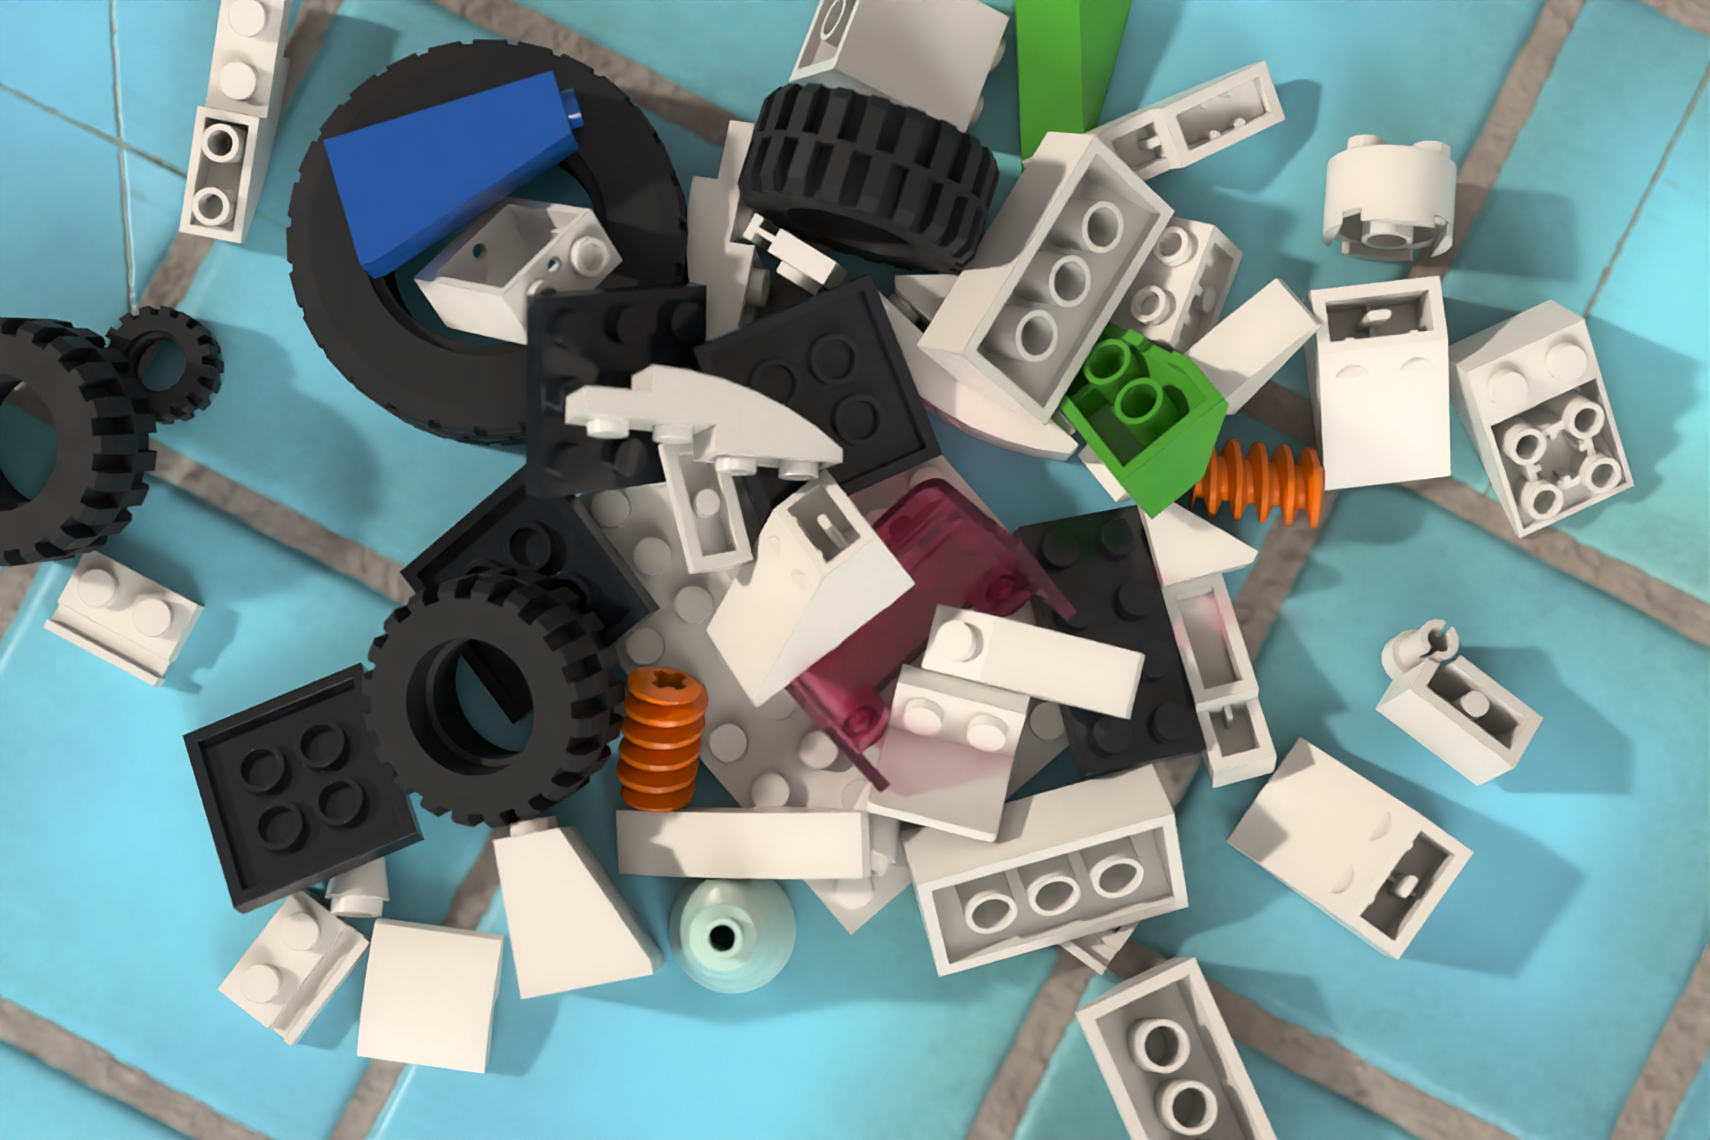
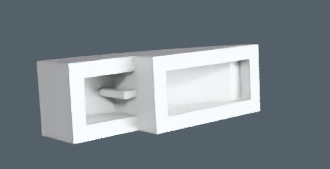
(1220, 681)

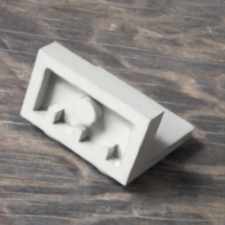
(1180, 285)
(948, 753)

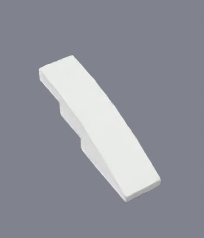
(1193, 122)
(1239, 356)
(745, 843)

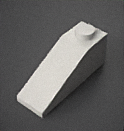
(1033, 661)

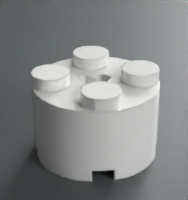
(1390, 199)

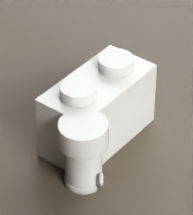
(1454, 708)

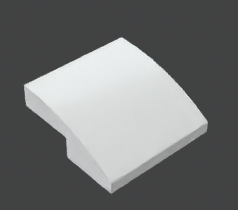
(710, 511)
(430, 995)

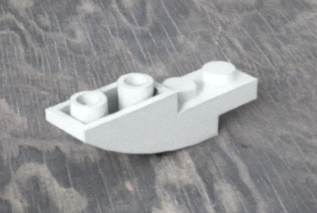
(239, 120)
(715, 242)
(968, 408)
(727, 420)

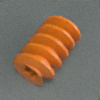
(1262, 482)
(661, 738)

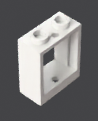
(516, 244)

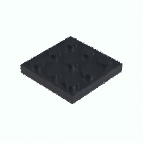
(600, 342)
(838, 370)
(543, 537)
(298, 791)

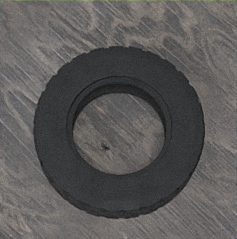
(363, 321)

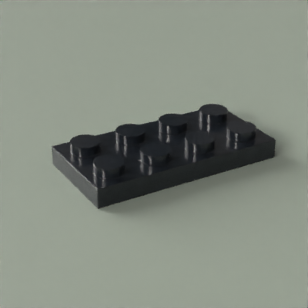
(1112, 584)

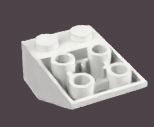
(1380, 382)
(1539, 415)
(806, 590)
(1349, 848)

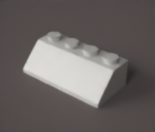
(1047, 275)
(1053, 874)
(1172, 1058)

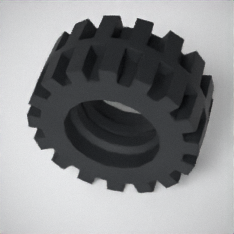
(200, 352)

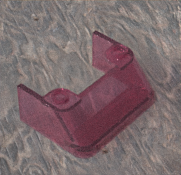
(956, 561)

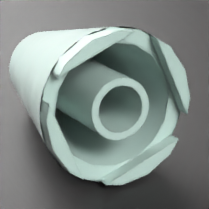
(762, 925)

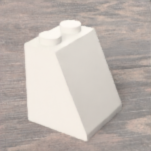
(906, 51)
(567, 913)

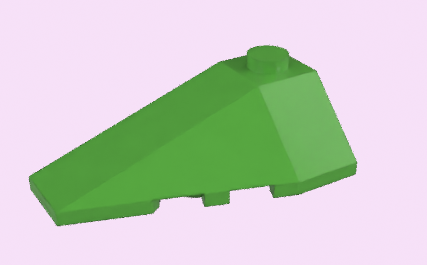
(1063, 64)
(1145, 416)

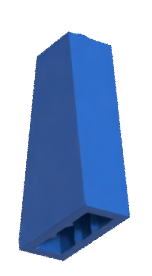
(446, 164)

